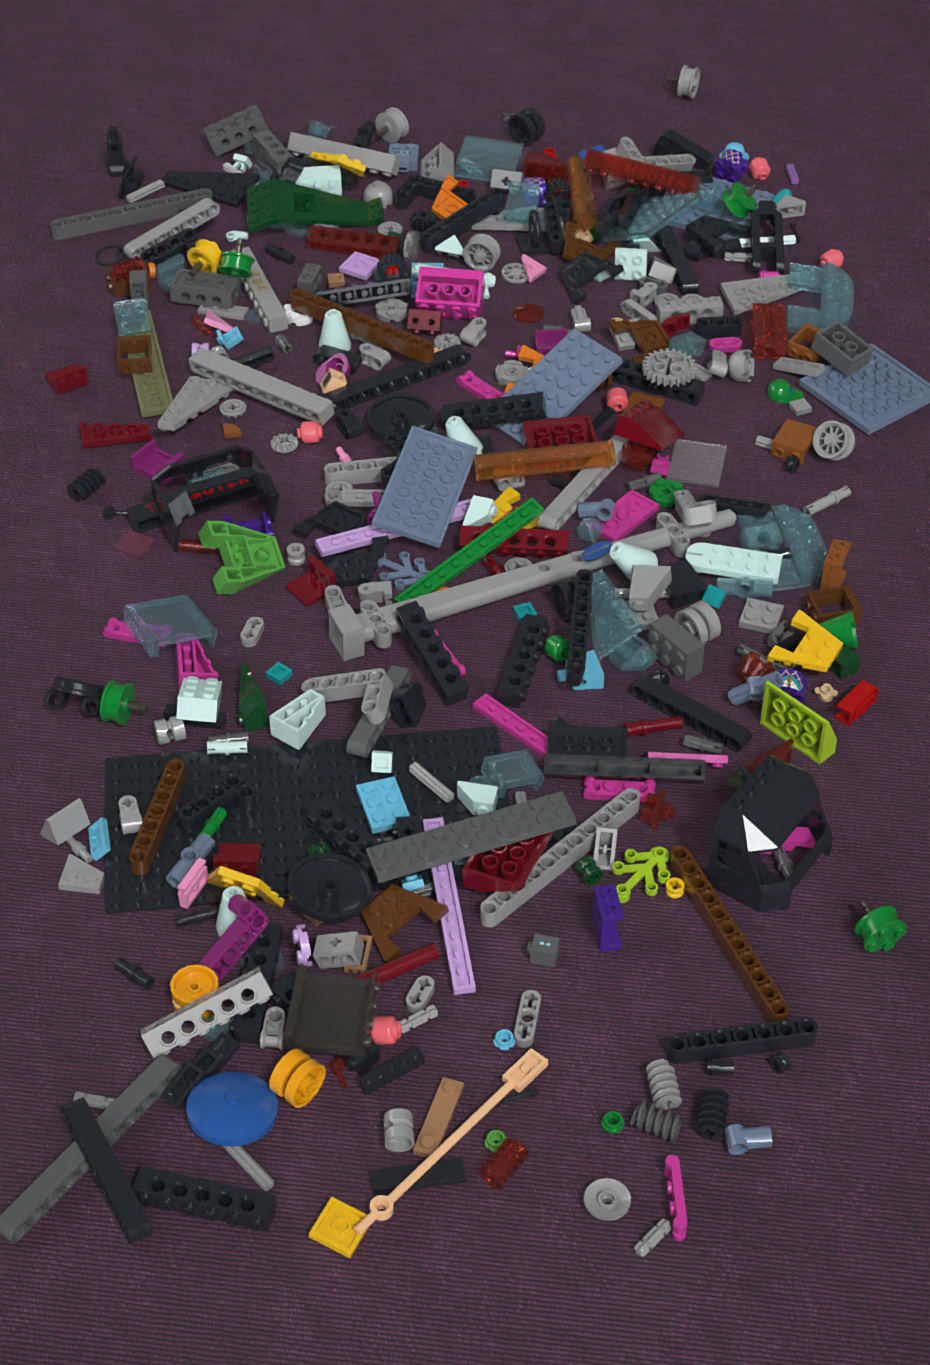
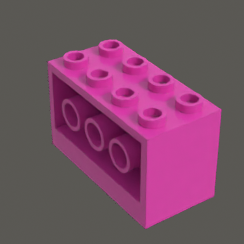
(451, 291)

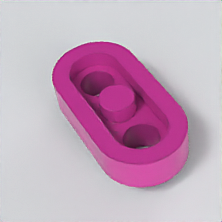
(726, 344)

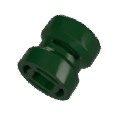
(591, 873)

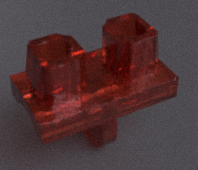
(660, 809)

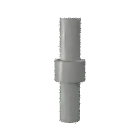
(79, 849)

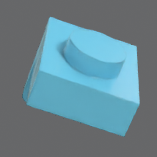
(230, 338)

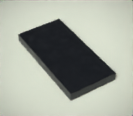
(587, 740)

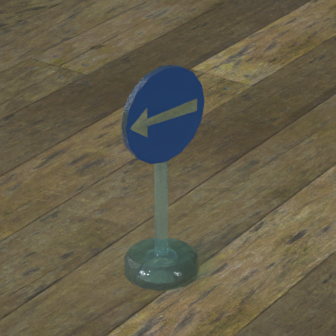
(590, 530)

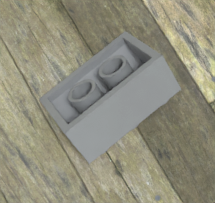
(438, 163)

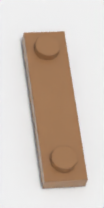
(438, 1117)

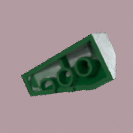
(251, 702)

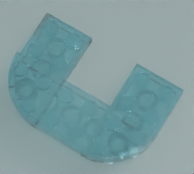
(835, 301)
(802, 539)

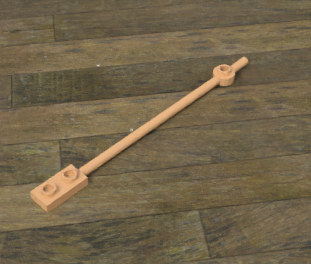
(516, 1078)

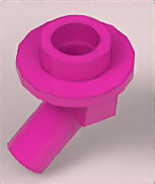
(512, 354)

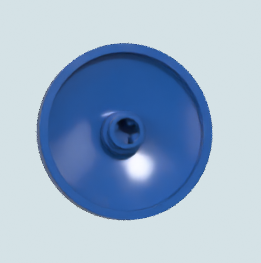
(232, 1109)

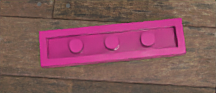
(715, 760)

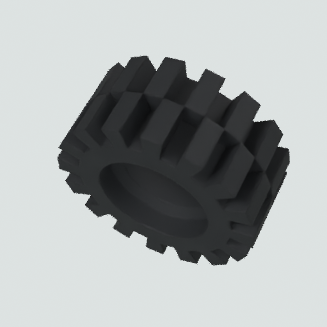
(557, 184)

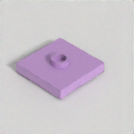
(359, 265)

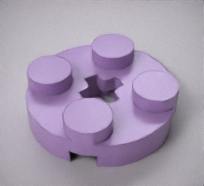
(301, 939)

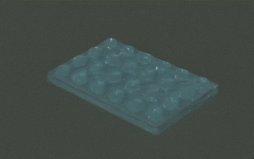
(654, 216)

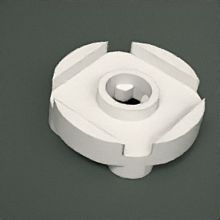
(296, 317)

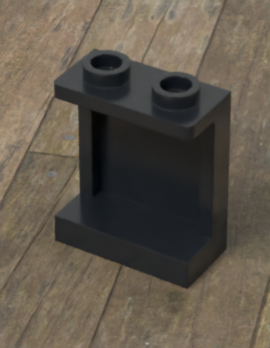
(685, 585)

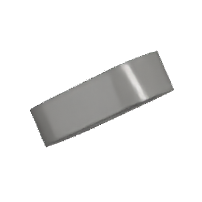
(255, 632)
(415, 993)

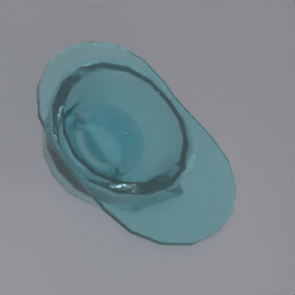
(318, 129)

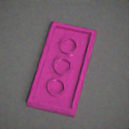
(628, 514)

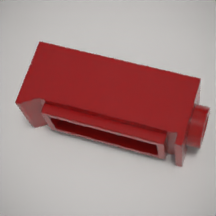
(856, 702)

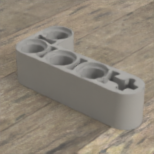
(694, 512)

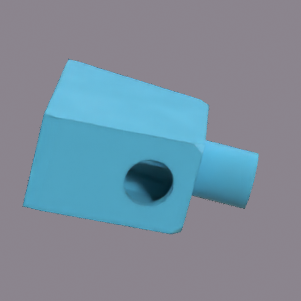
(593, 674)

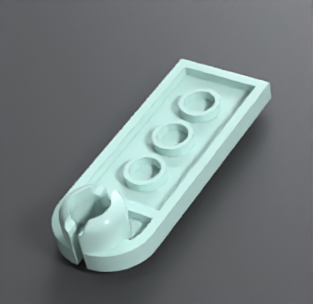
(734, 561)

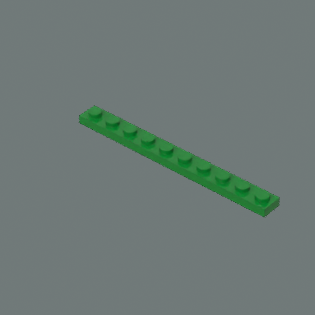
(473, 551)

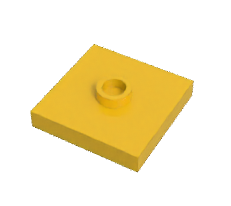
(336, 1227)

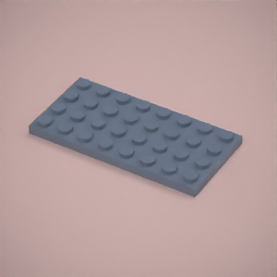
(564, 377)
(425, 487)

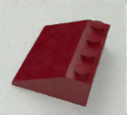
(647, 426)
(558, 431)
(505, 866)

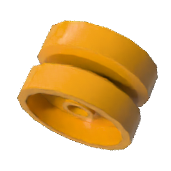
(191, 984)
(297, 1078)

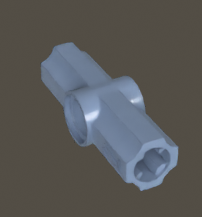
(754, 688)
(199, 849)

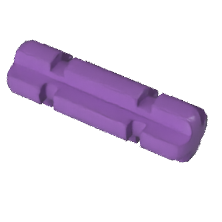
(793, 176)

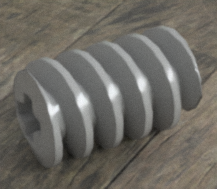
(663, 1084)

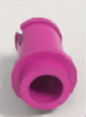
(763, 273)

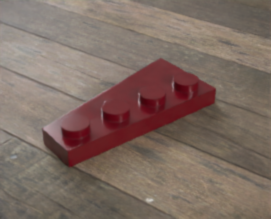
(102, 435)

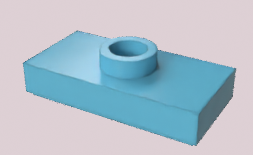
(99, 838)

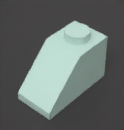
(480, 511)
(477, 797)

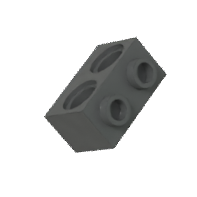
(310, 278)
(139, 285)

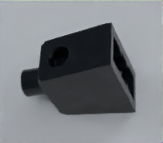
(408, 704)

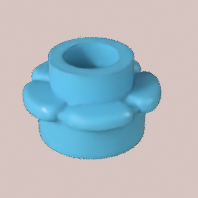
(504, 1035)

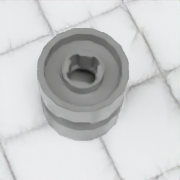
(176, 733)
(398, 1130)

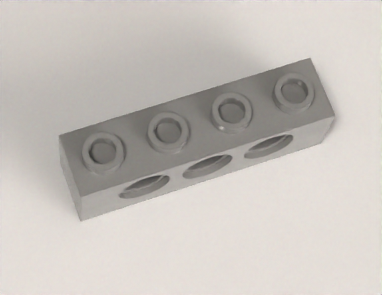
(695, 307)

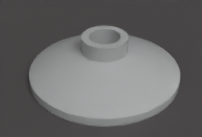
(607, 1191)

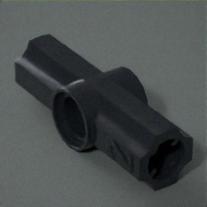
(364, 134)

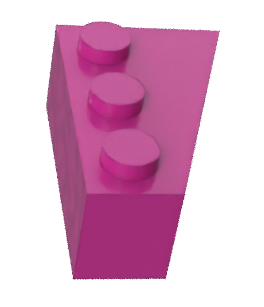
(192, 662)

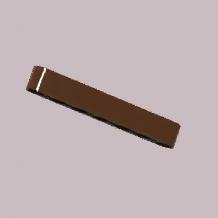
(157, 817)

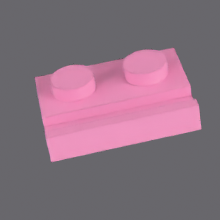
(192, 883)

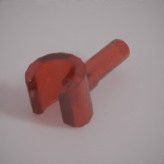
(336, 1067)

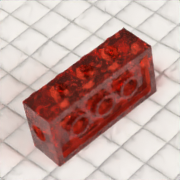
(769, 330)

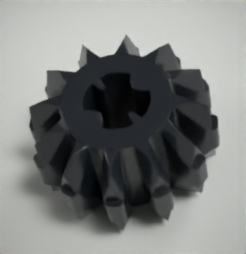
(422, 220)

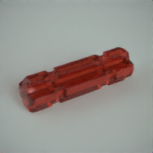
(199, 323)

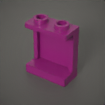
(547, 339)
(151, 459)

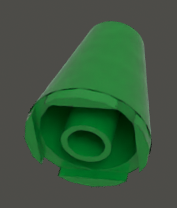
(843, 629)

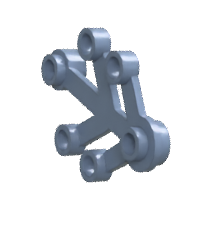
(402, 571)

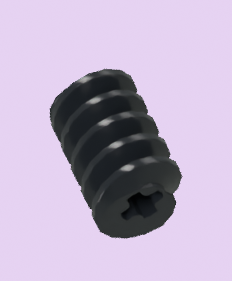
(86, 484)
(712, 1113)

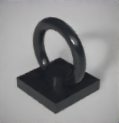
(536, 240)

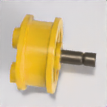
(204, 257)

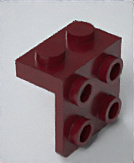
(67, 378)
(311, 585)
(238, 857)

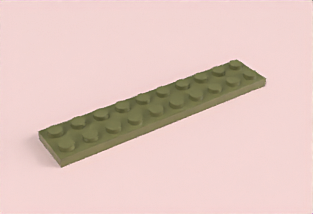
(152, 387)

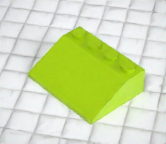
(797, 722)

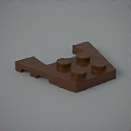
(575, 246)
(647, 334)
(393, 911)

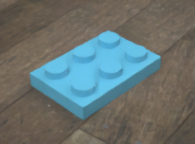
(381, 803)

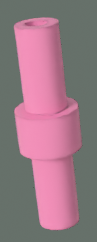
(343, 457)

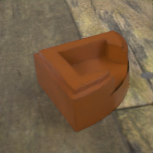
(231, 431)

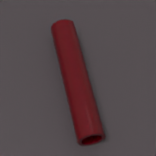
(403, 964)

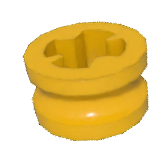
(674, 882)

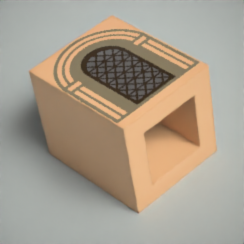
(333, 380)

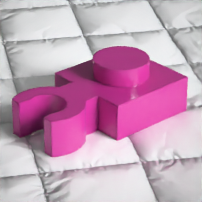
(660, 465)

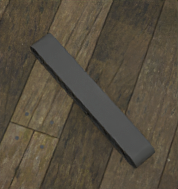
(365, 733)

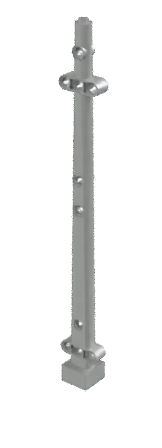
(352, 630)

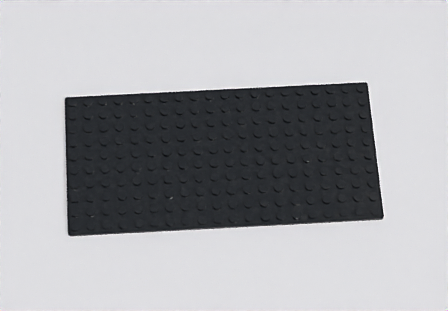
(284, 786)

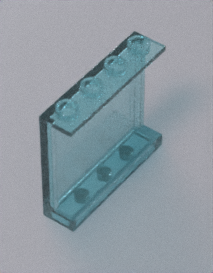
(482, 155)
(167, 622)

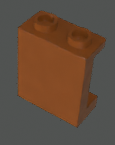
(793, 440)
(832, 573)

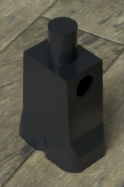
(116, 160)

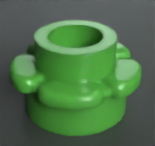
(494, 1136)

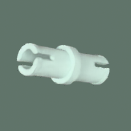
(226, 747)

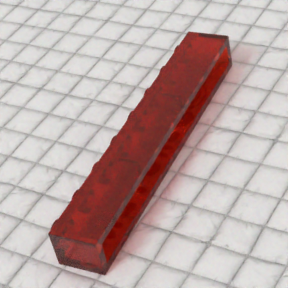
(640, 172)

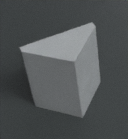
(65, 823)

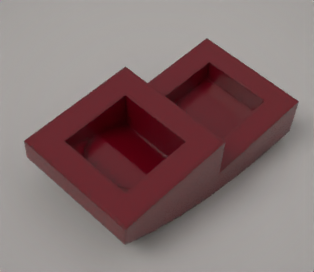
(676, 323)

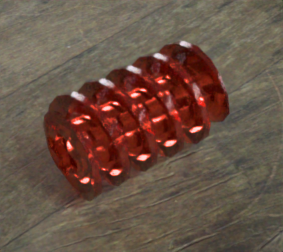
(123, 268)
(503, 1163)

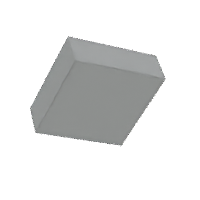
(800, 407)

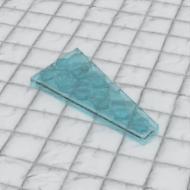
(610, 617)

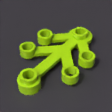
(657, 856)

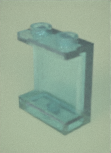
(520, 201)
(511, 771)

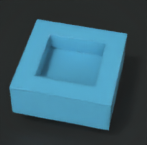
(412, 882)

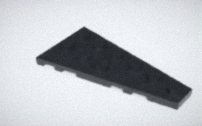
(225, 187)

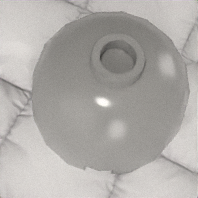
(376, 190)
(741, 366)

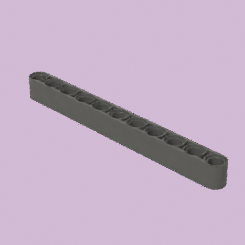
(126, 214)
(71, 1164)

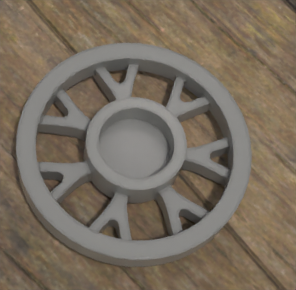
(514, 273)

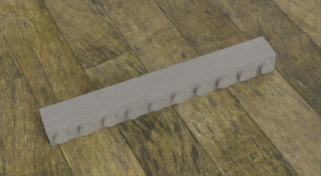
(261, 386)

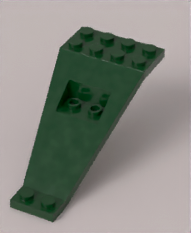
(287, 202)

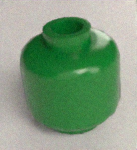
(557, 648)

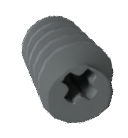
(656, 1120)

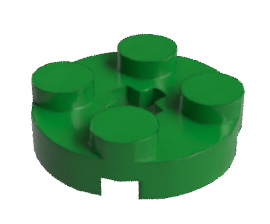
(662, 486)

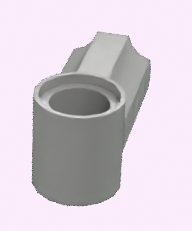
(580, 319)

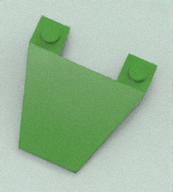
(245, 553)

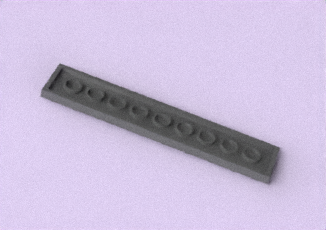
(470, 836)

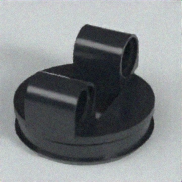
(63, 687)

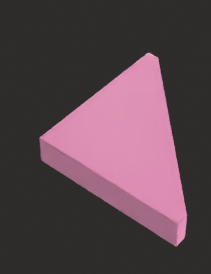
(532, 268)
(216, 322)

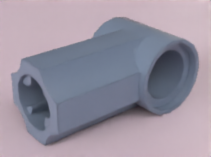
(596, 510)
(741, 1139)

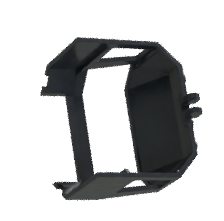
(179, 506)
(760, 821)

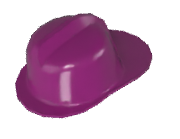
(337, 362)

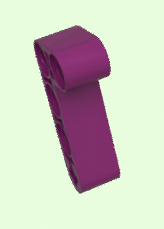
(237, 938)

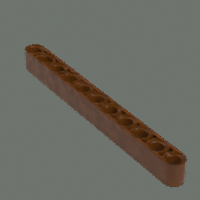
(365, 326)
(728, 936)

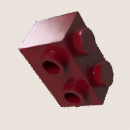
(425, 318)

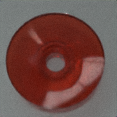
(528, 313)

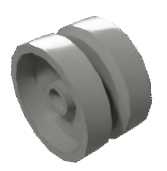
(700, 621)

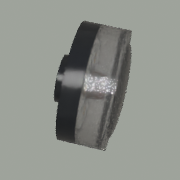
(409, 245)

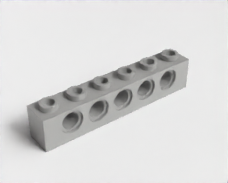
(212, 1001)

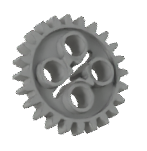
(657, 364)

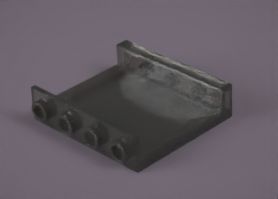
(331, 1014)

